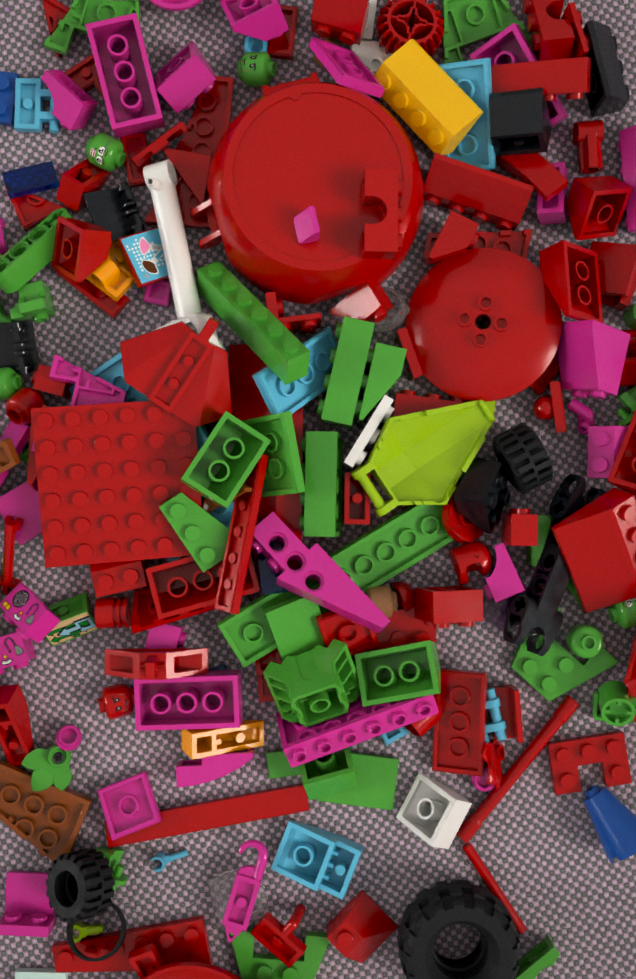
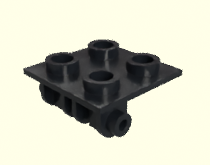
(115, 211)
(18, 347)

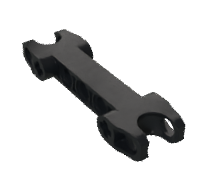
(538, 607)

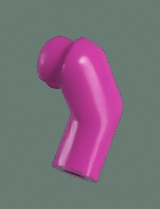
(584, 415)

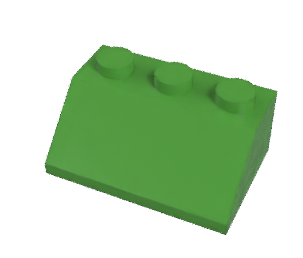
(225, 460)
(398, 673)

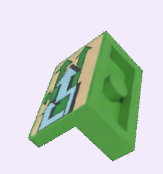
(74, 617)

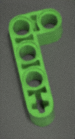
(29, 254)

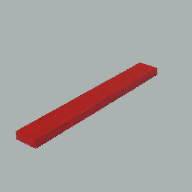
(220, 813)

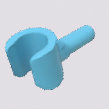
(164, 858)

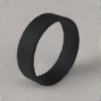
(121, 939)

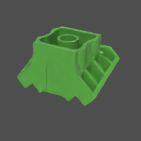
(314, 684)

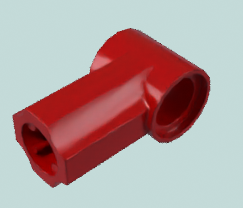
(588, 139)

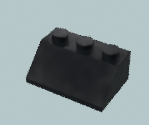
(607, 86)

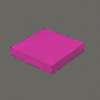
(129, 805)

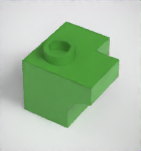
(33, 303)

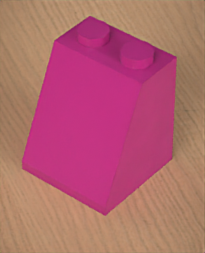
(591, 358)

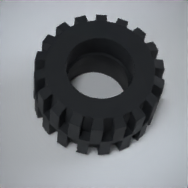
(523, 458)
(80, 885)

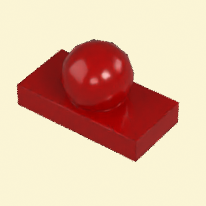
(548, 407)

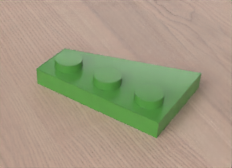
(197, 529)

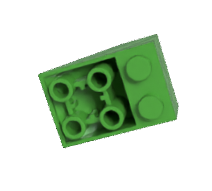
(385, 368)

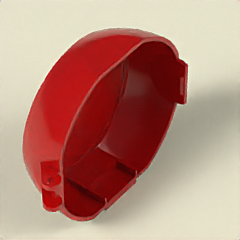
(301, 150)

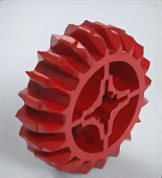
(424, 24)

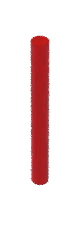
(492, 885)

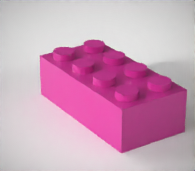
(125, 75)
(190, 702)

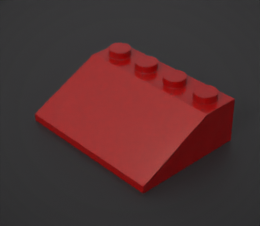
(601, 549)

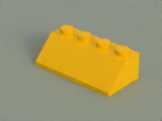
(427, 98)

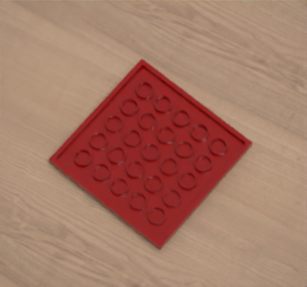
(105, 478)

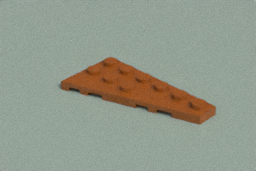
(44, 817)

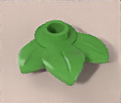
(46, 770)

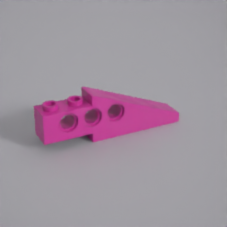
(335, 588)

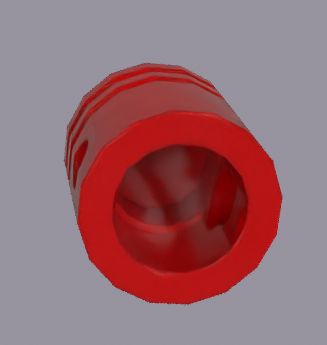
(112, 612)

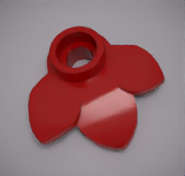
(493, 754)

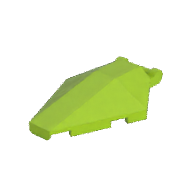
(424, 455)

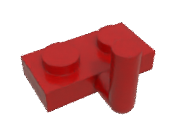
(279, 937)

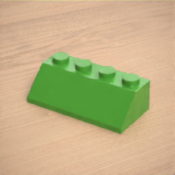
(347, 372)
(322, 483)

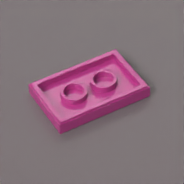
(346, 67)

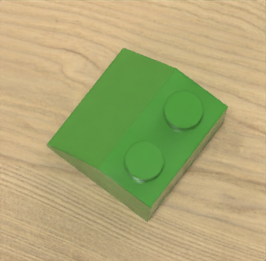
(329, 774)

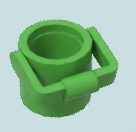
(614, 704)

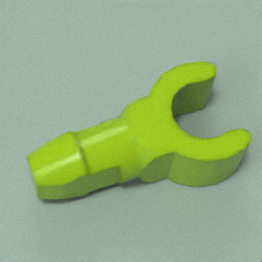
(87, 930)

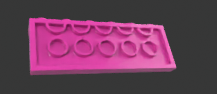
(358, 725)

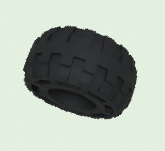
(458, 904)

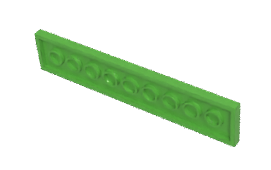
(366, 560)

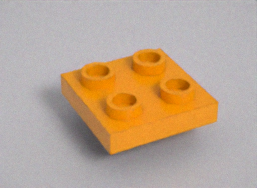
(113, 274)

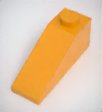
(216, 741)

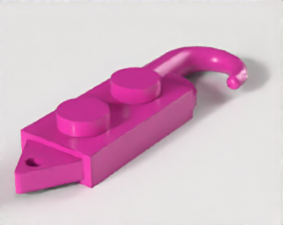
(244, 891)

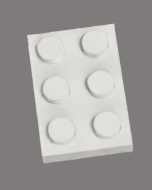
(369, 433)

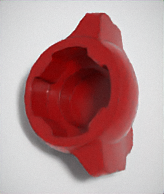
(405, 595)

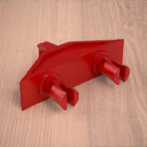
(156, 662)

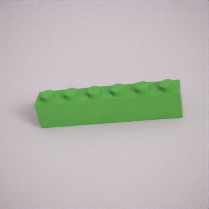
(253, 322)

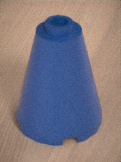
(612, 822)

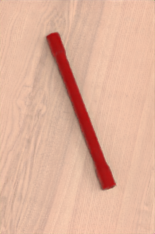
(475, 820)

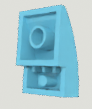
(317, 858)

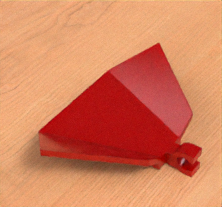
(180, 371)

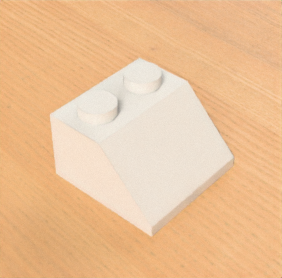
(433, 811)

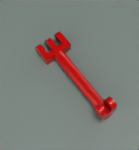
(10, 528)

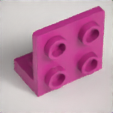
(27, 905)

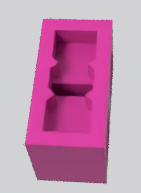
(555, 209)

